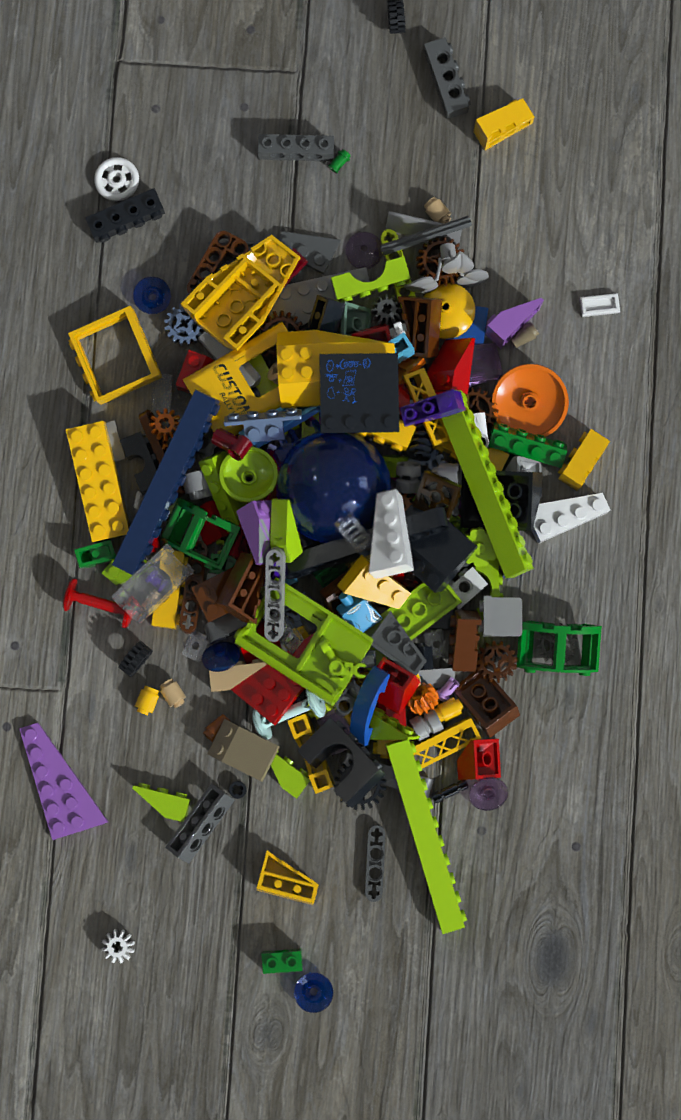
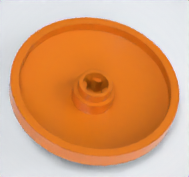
(531, 399)

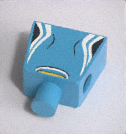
(357, 612)

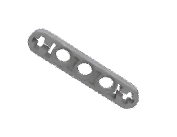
(279, 586)

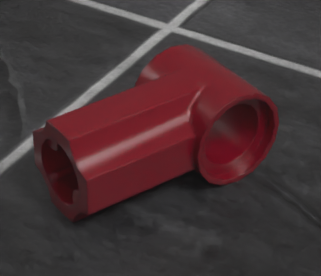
(235, 446)

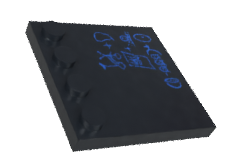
(359, 393)

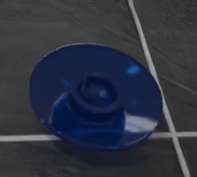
(151, 286)
(221, 656)
(310, 1002)

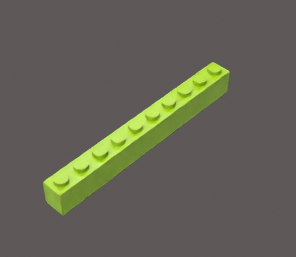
(487, 492)
(425, 836)

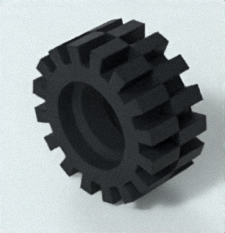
(396, 16)
(135, 658)

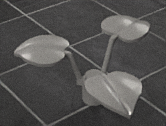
(452, 264)

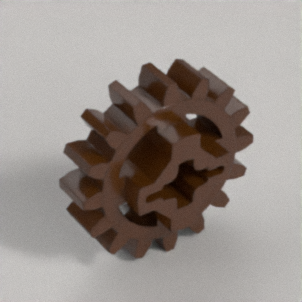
(504, 660)

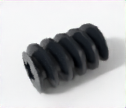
(420, 444)

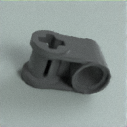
(349, 697)

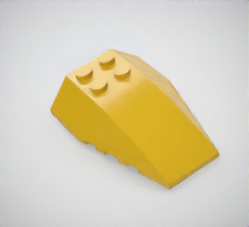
(242, 293)
(299, 361)

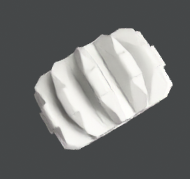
(113, 939)

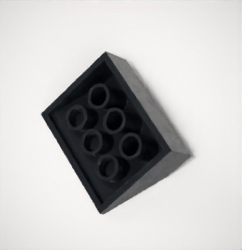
(519, 488)
(439, 556)

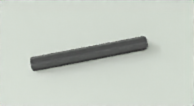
(426, 235)

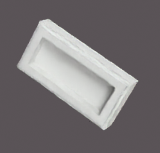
(599, 305)

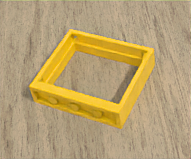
(83, 362)

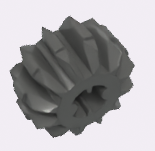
(386, 303)

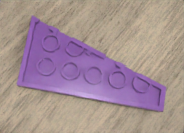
(61, 793)

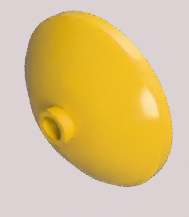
(461, 309)

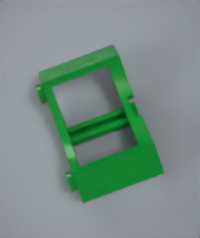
(178, 523)
(590, 647)

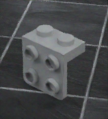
(501, 616)

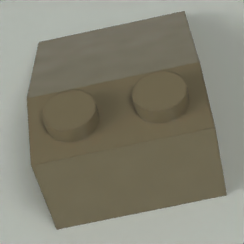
(243, 750)

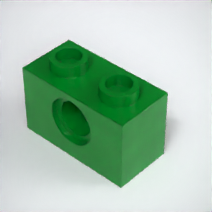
(282, 961)

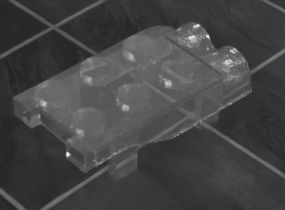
(152, 584)

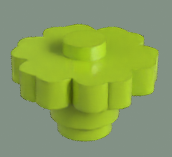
(484, 551)

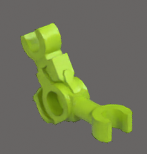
(339, 667)

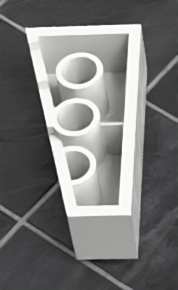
(563, 515)
(390, 537)

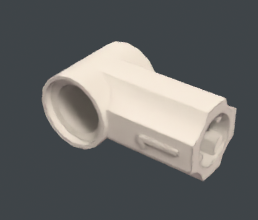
(480, 422)

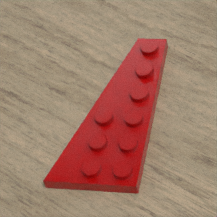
(270, 690)

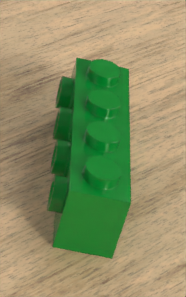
(527, 445)

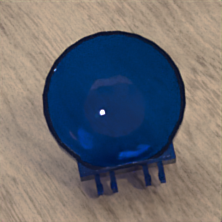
(329, 478)

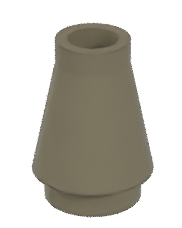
(524, 335)

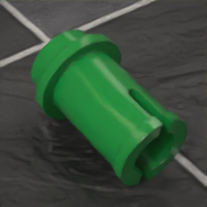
(342, 157)

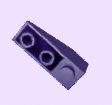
(433, 408)

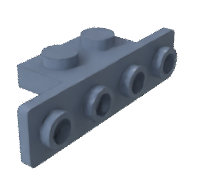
(263, 426)

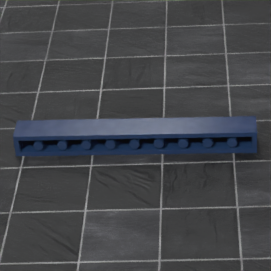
(166, 482)

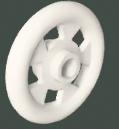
(108, 165)

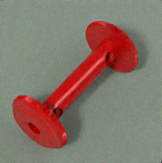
(93, 601)

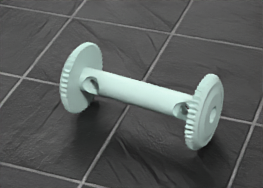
(264, 726)

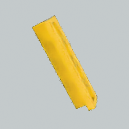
(426, 390)
(448, 732)

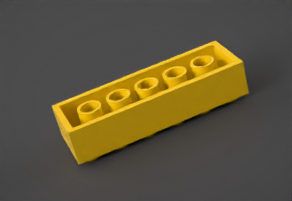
(98, 481)

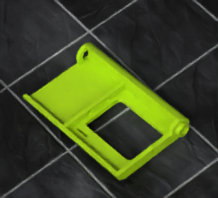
(312, 667)

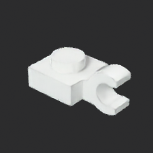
(397, 329)

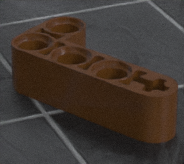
(220, 250)

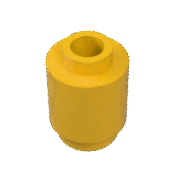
(147, 700)
(449, 709)

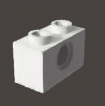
(475, 582)

